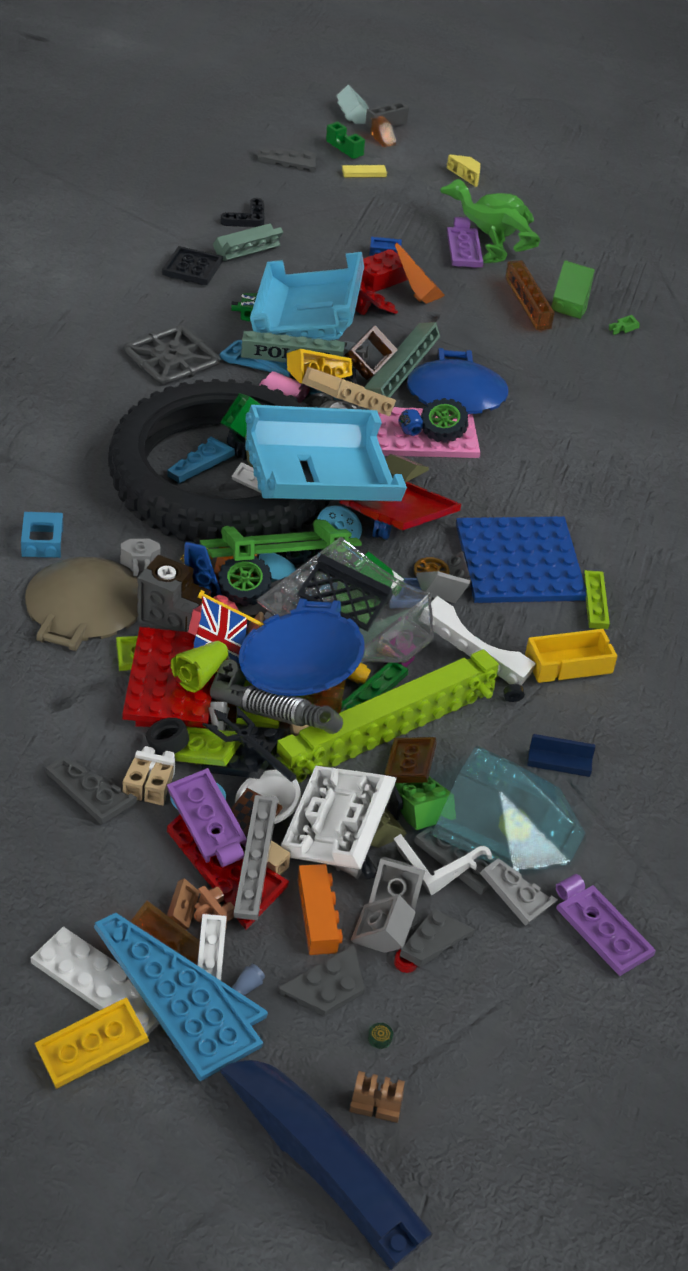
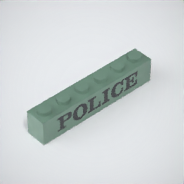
(275, 347)

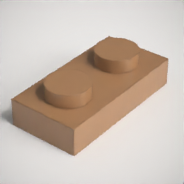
(183, 903)

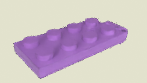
(464, 244)
(205, 810)
(606, 932)

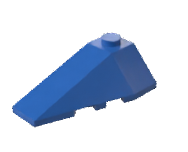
(203, 574)

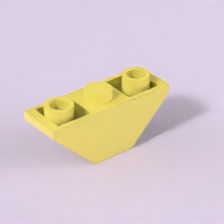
(465, 168)

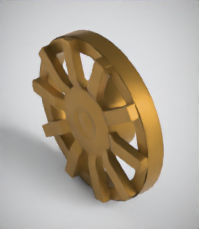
(430, 567)

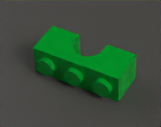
(350, 145)

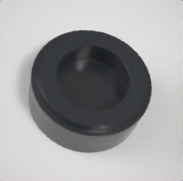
(514, 693)

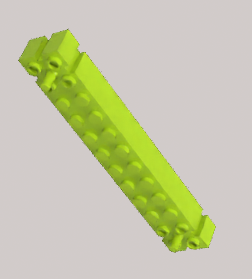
(391, 715)

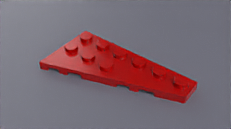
(226, 877)

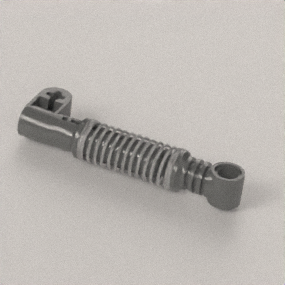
(258, 702)

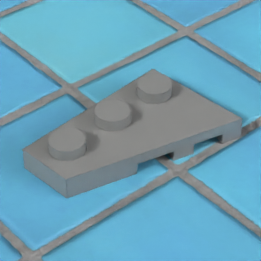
(518, 894)

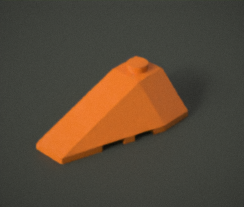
(420, 283)

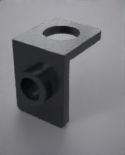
(395, 803)

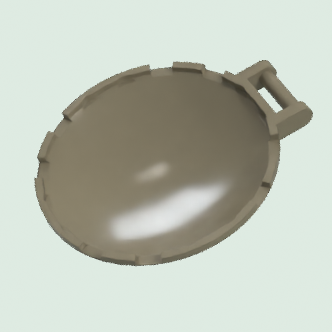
(82, 600)

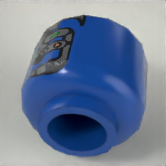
(410, 422)

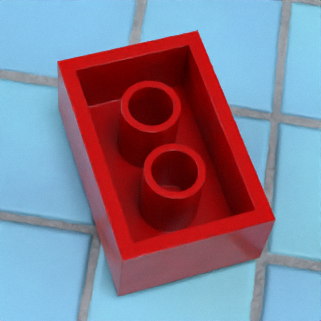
(383, 270)

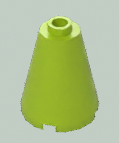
(198, 664)

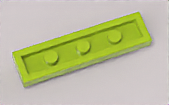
(596, 600)

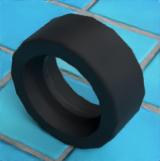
(166, 727)

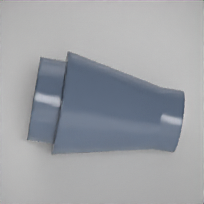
(249, 979)

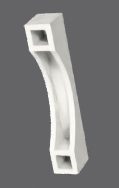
(513, 665)

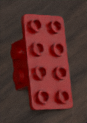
(367, 296)

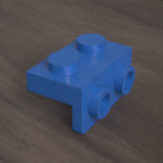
(382, 244)

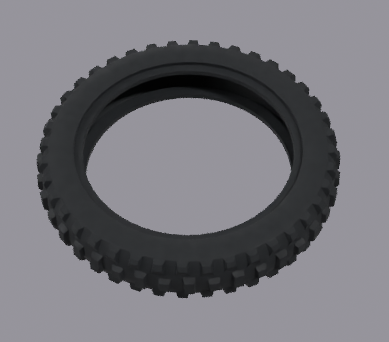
(181, 511)

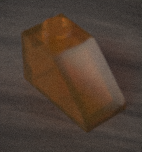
(382, 131)

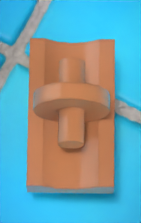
(209, 904)

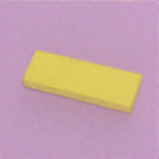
(353, 171)

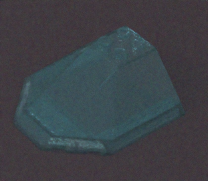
(510, 813)

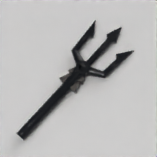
(248, 740)

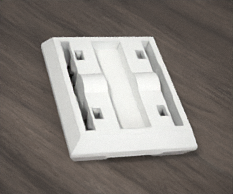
(340, 818)

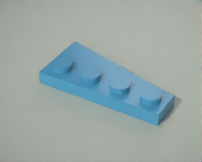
(199, 461)

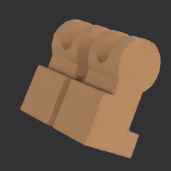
(386, 1100)

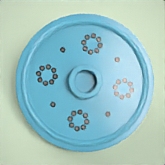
(342, 518)

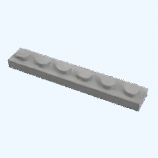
(256, 858)

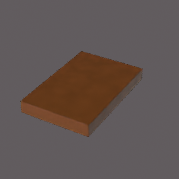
(411, 759)

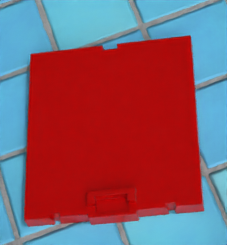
(415, 508)

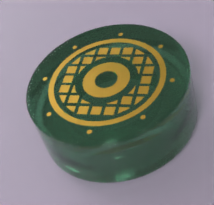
(380, 1035)

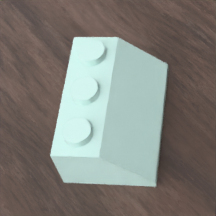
(352, 105)

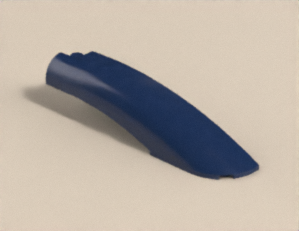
(330, 1158)

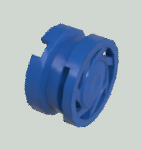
(381, 530)

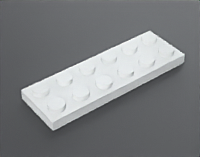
(90, 975)

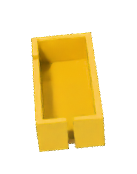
(571, 655)

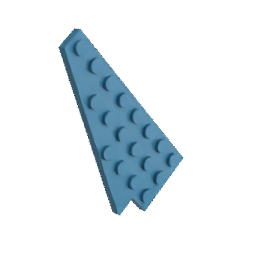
(195, 1009)

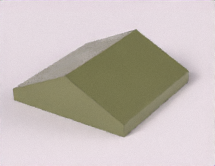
(404, 466)

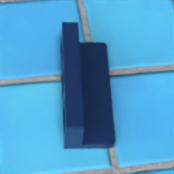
(561, 755)

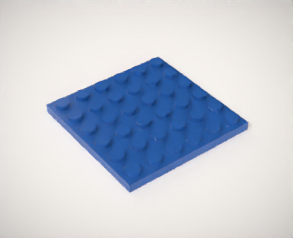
(520, 559)

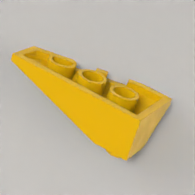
(331, 364)

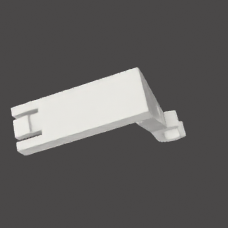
(444, 875)

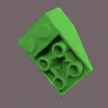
(422, 802)

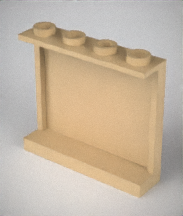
(348, 391)

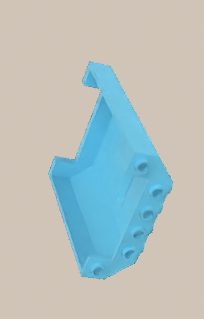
(308, 303)
(334, 442)

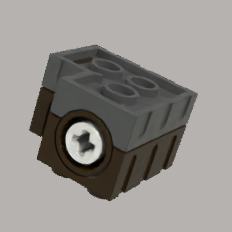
(167, 595)

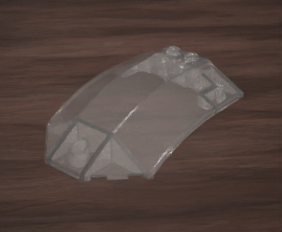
(399, 629)

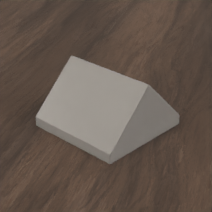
(442, 585)

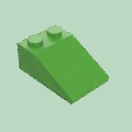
(573, 290)

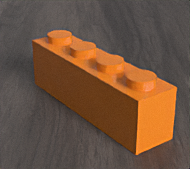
(318, 909)

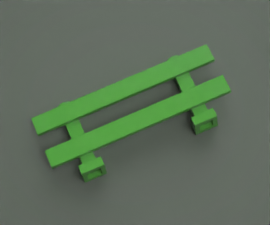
(244, 547)

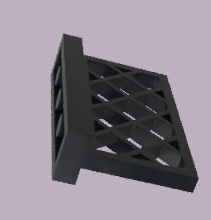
(350, 578)

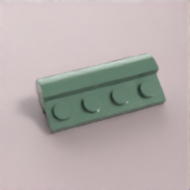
(247, 242)

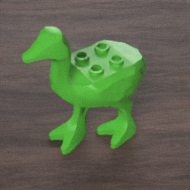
(498, 217)

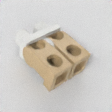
(151, 774)

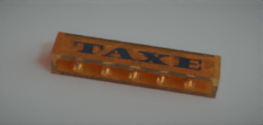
(529, 295)

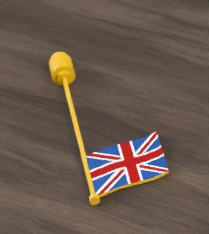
(229, 625)

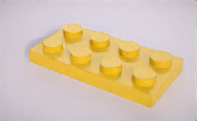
(91, 1042)

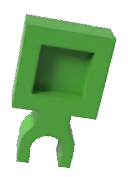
(624, 324)

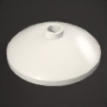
(275, 785)

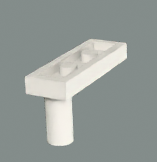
(212, 944)

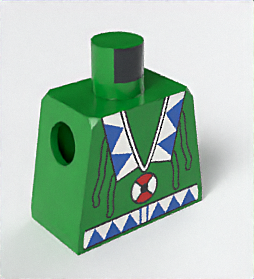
(245, 305)

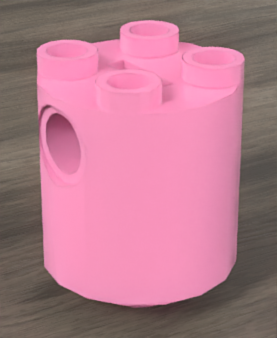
(287, 385)

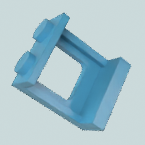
(42, 523)

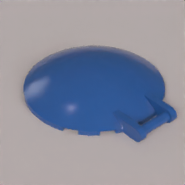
(459, 380)
(302, 650)

